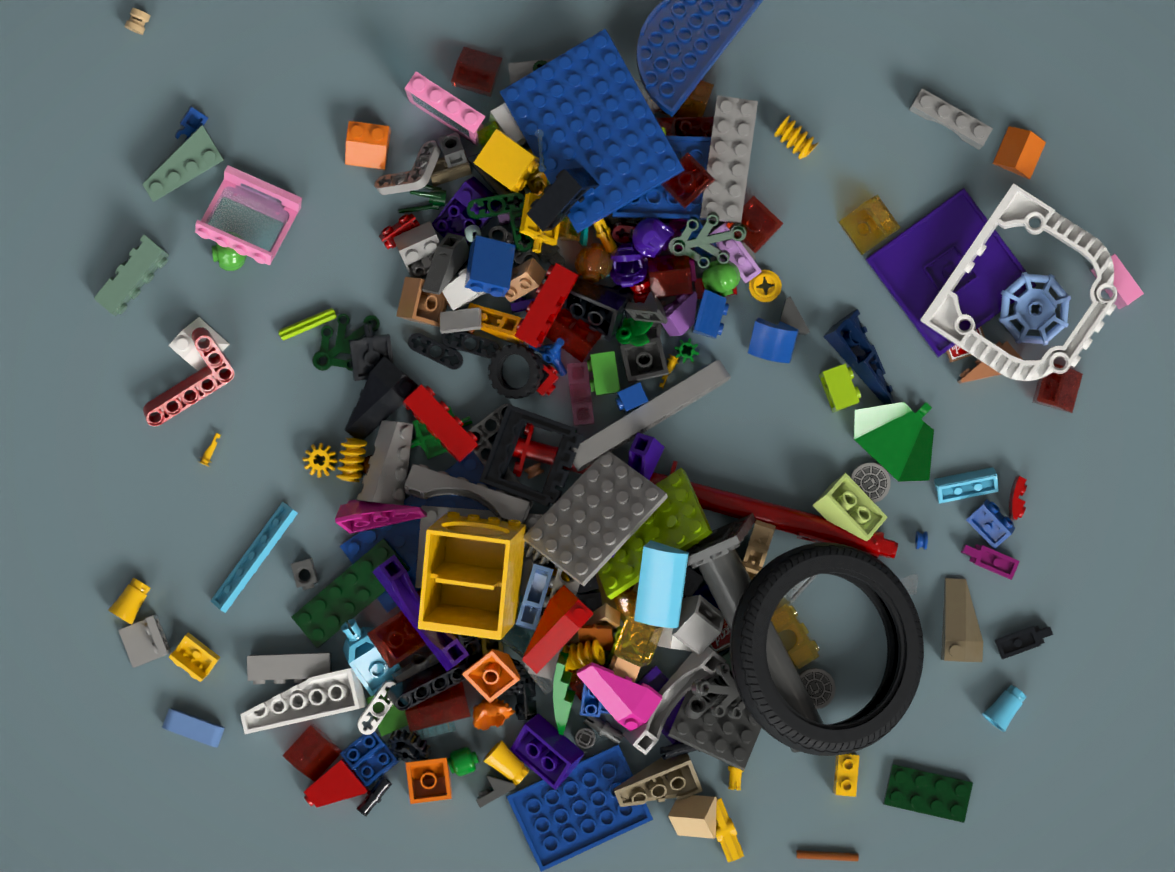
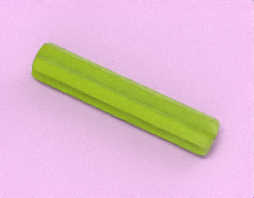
(307, 324)

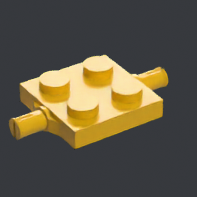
(530, 229)

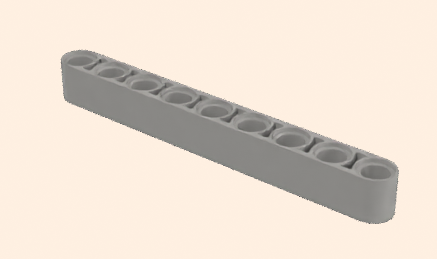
(650, 414)

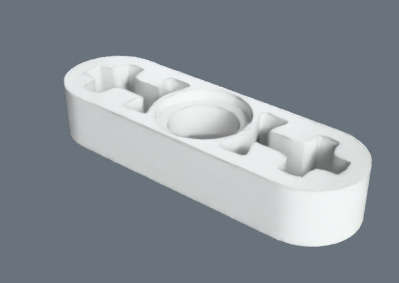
(364, 717)

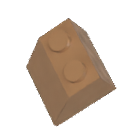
(420, 305)

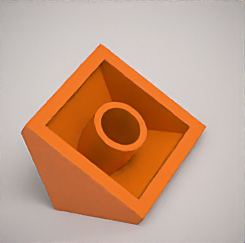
(1019, 151)
(492, 674)

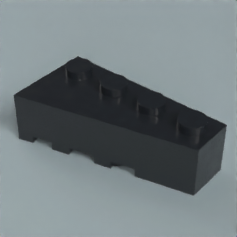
(596, 307)

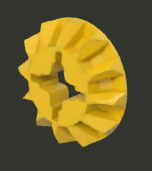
(772, 292)

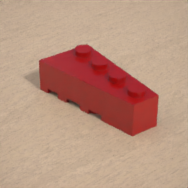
(546, 305)

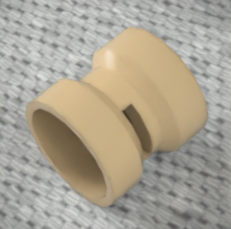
(134, 22)

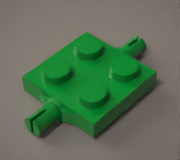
(431, 445)

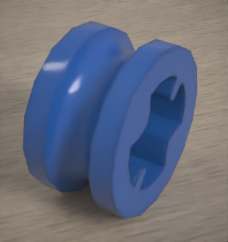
(921, 540)

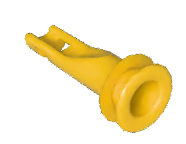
(671, 365)
(208, 453)

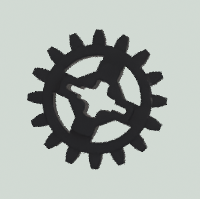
(408, 746)

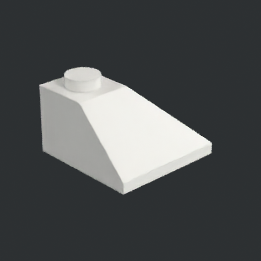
(185, 346)

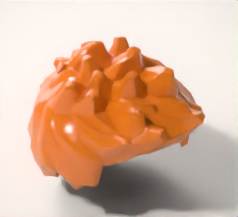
(491, 714)

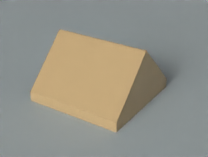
(695, 816)

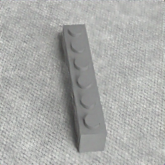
(429, 483)
(694, 667)

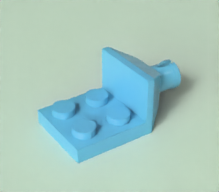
(365, 658)

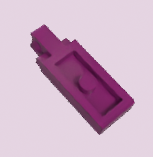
(991, 560)

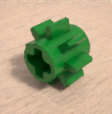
(687, 345)

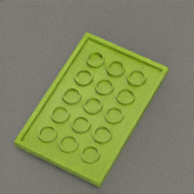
(675, 523)

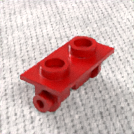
(404, 224)

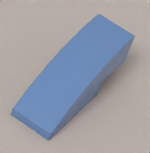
(534, 597)

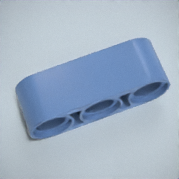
(193, 727)

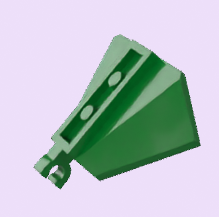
(896, 439)

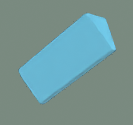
(966, 485)

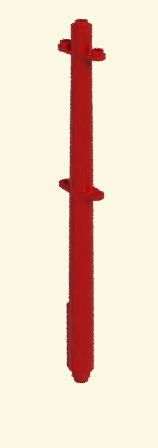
(797, 522)

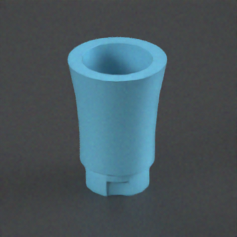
(1005, 708)

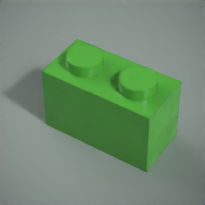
(605, 373)

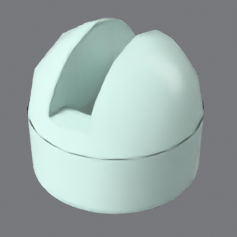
(469, 232)

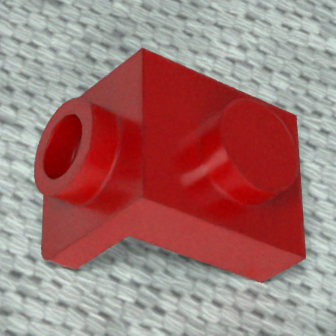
(548, 386)

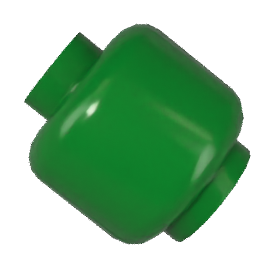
(462, 761)

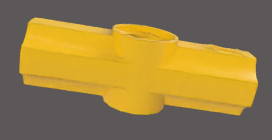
(727, 833)

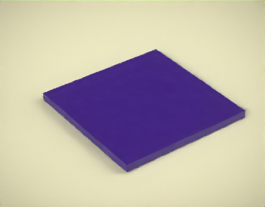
(927, 253)

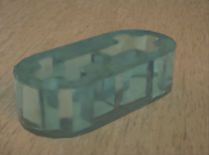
(436, 730)

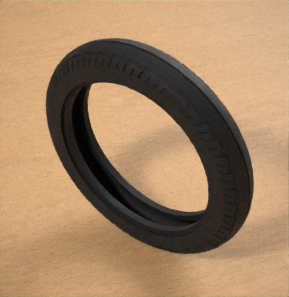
(749, 653)

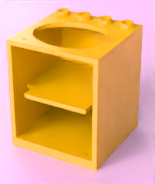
(472, 575)

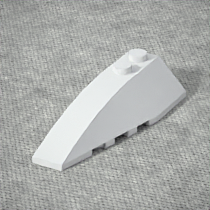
(309, 700)

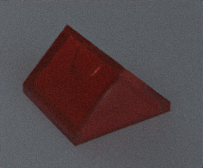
(670, 275)

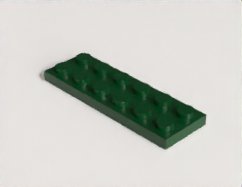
(345, 596)

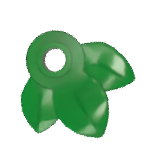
(636, 332)

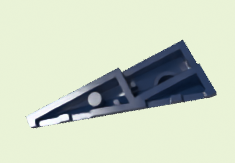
(851, 343)

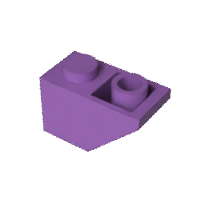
(680, 314)

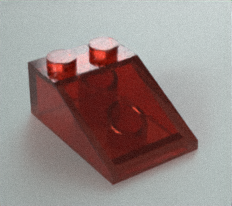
(396, 639)

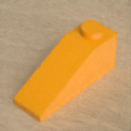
(499, 323)

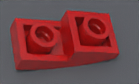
(1016, 505)

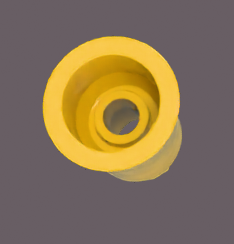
(130, 601)
(506, 763)

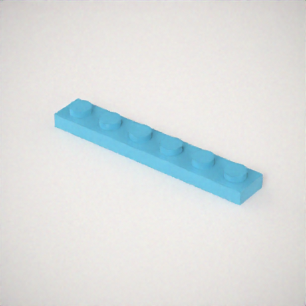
(254, 557)

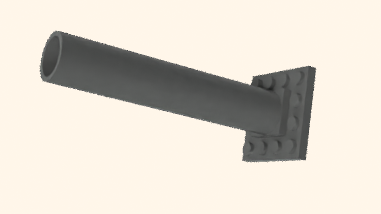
(727, 582)

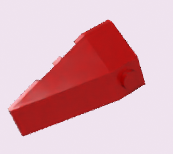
(558, 624)

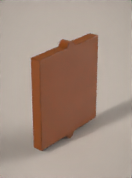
(602, 633)

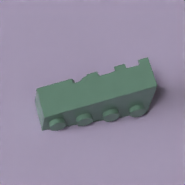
(187, 162)
(132, 276)

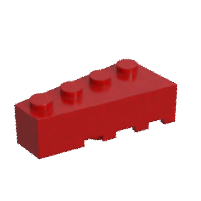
(440, 422)

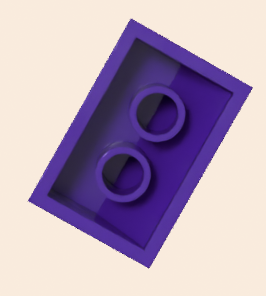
(546, 751)

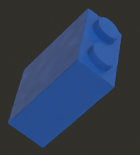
(490, 266)

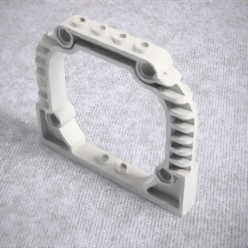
(1013, 211)

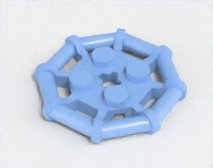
(1023, 305)

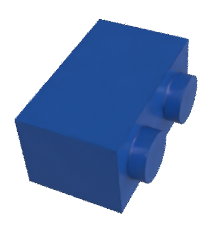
(631, 398)

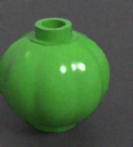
(227, 258)
(721, 278)

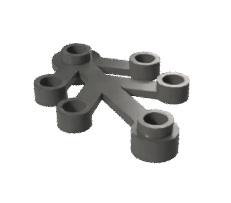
(730, 691)

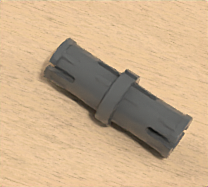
(604, 729)

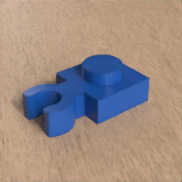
(191, 121)

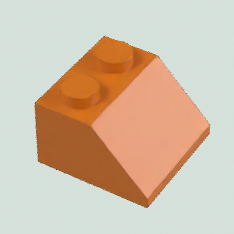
(367, 145)
(428, 780)

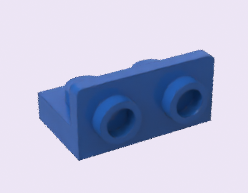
(991, 523)

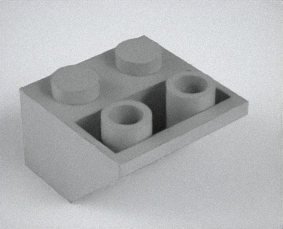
(418, 248)
(698, 623)

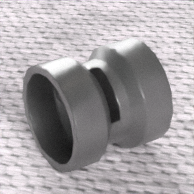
(587, 735)

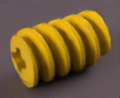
(795, 138)
(352, 460)
(583, 655)

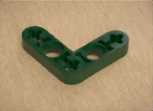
(512, 211)

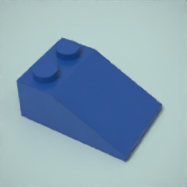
(710, 314)

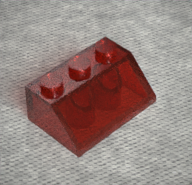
(577, 336)
(439, 709)

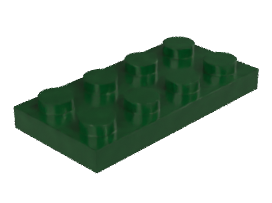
(928, 793)

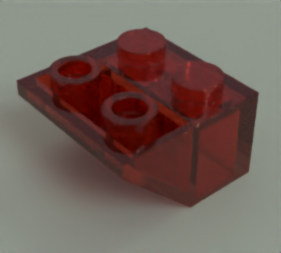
(476, 71)
(1058, 390)

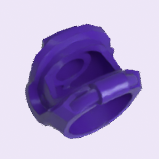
(651, 237)
(628, 260)

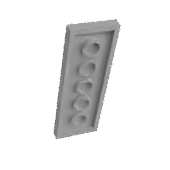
(729, 158)

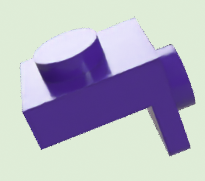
(520, 304)

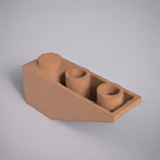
(982, 370)

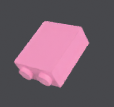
(1125, 284)

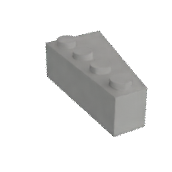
(388, 464)

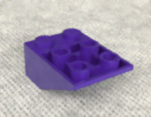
(454, 217)

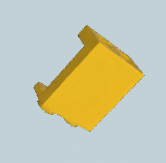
(507, 161)

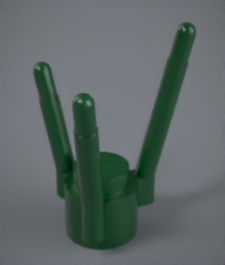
(435, 196)

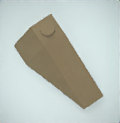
(960, 629)
(660, 781)

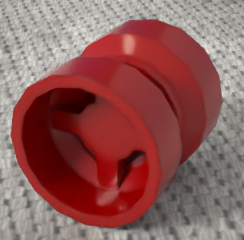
(641, 290)

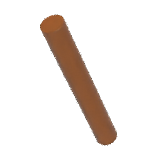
(821, 855)

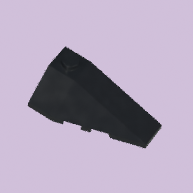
(380, 398)

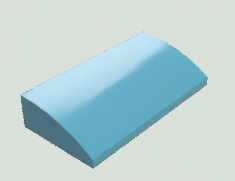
(661, 585)

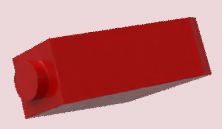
(335, 785)

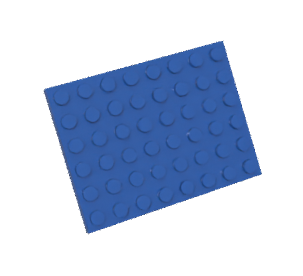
(593, 121)

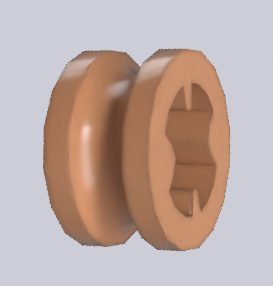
(534, 470)

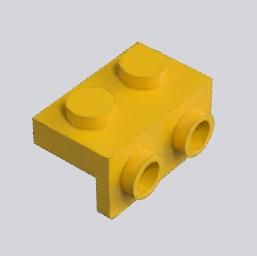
(194, 657)

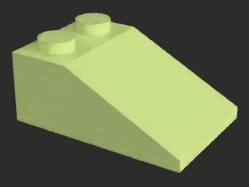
(850, 508)

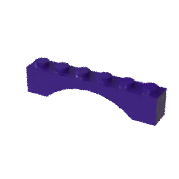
(644, 455)
(400, 588)

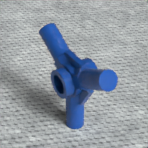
(552, 354)

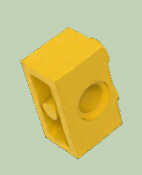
(846, 774)

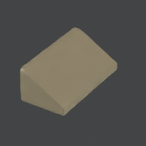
(443, 174)

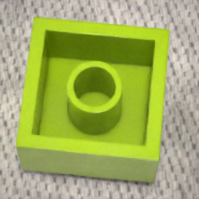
(839, 387)

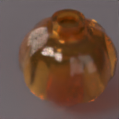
(593, 263)

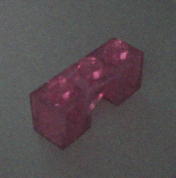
(580, 394)

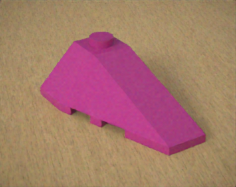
(365, 515)
(624, 699)

